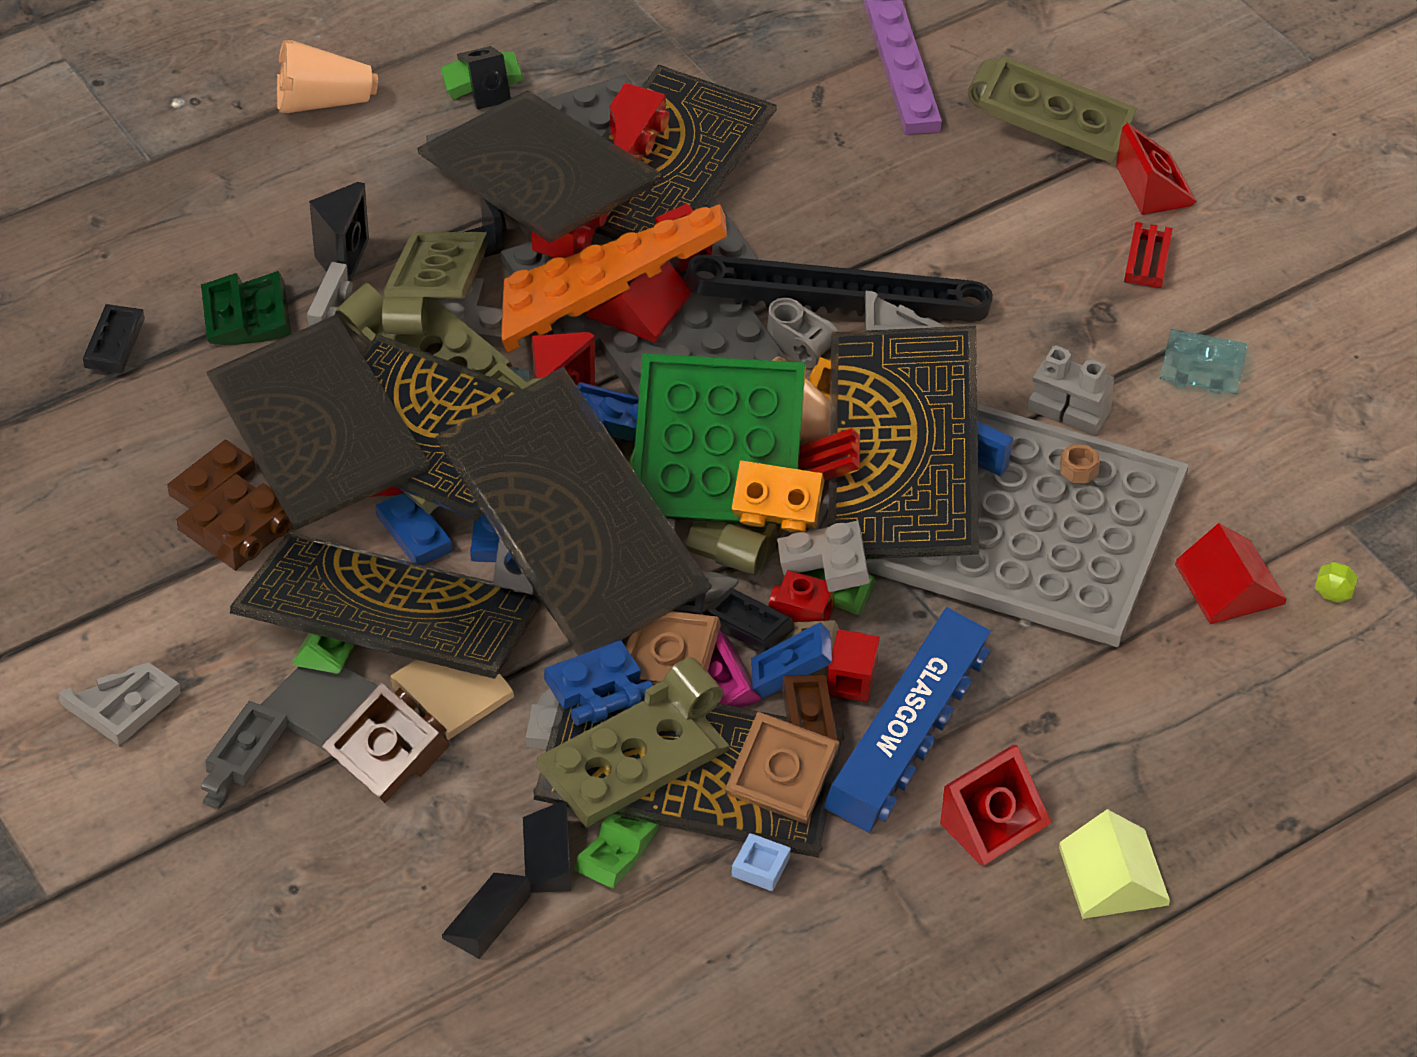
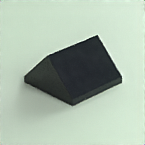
(340, 227)

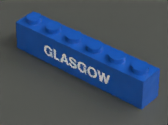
(907, 720)

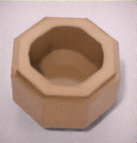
(1079, 463)

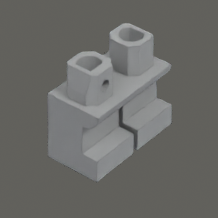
(1072, 390)

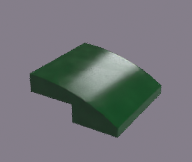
(245, 310)

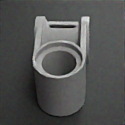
(798, 331)

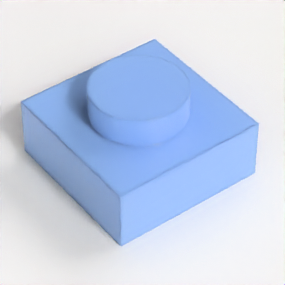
(761, 862)

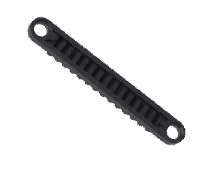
(836, 287)

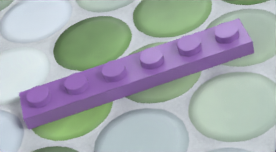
(903, 66)

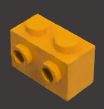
(777, 496)

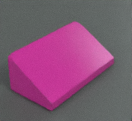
(731, 674)

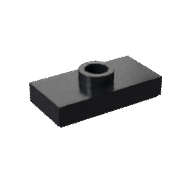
(113, 338)
(750, 620)

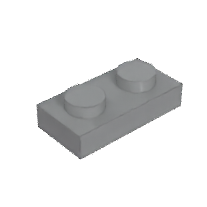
(331, 294)

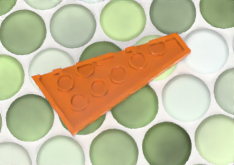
(600, 272)

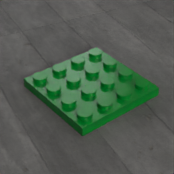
(706, 418)

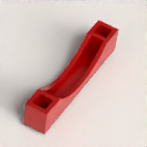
(635, 122)

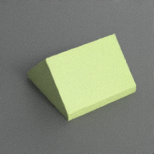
(1112, 867)

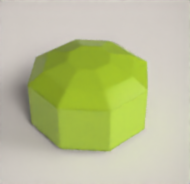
(1336, 582)

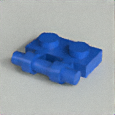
(594, 674)

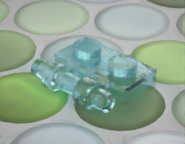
(1203, 362)

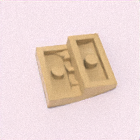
(450, 694)

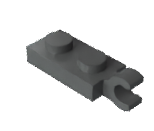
(241, 751)

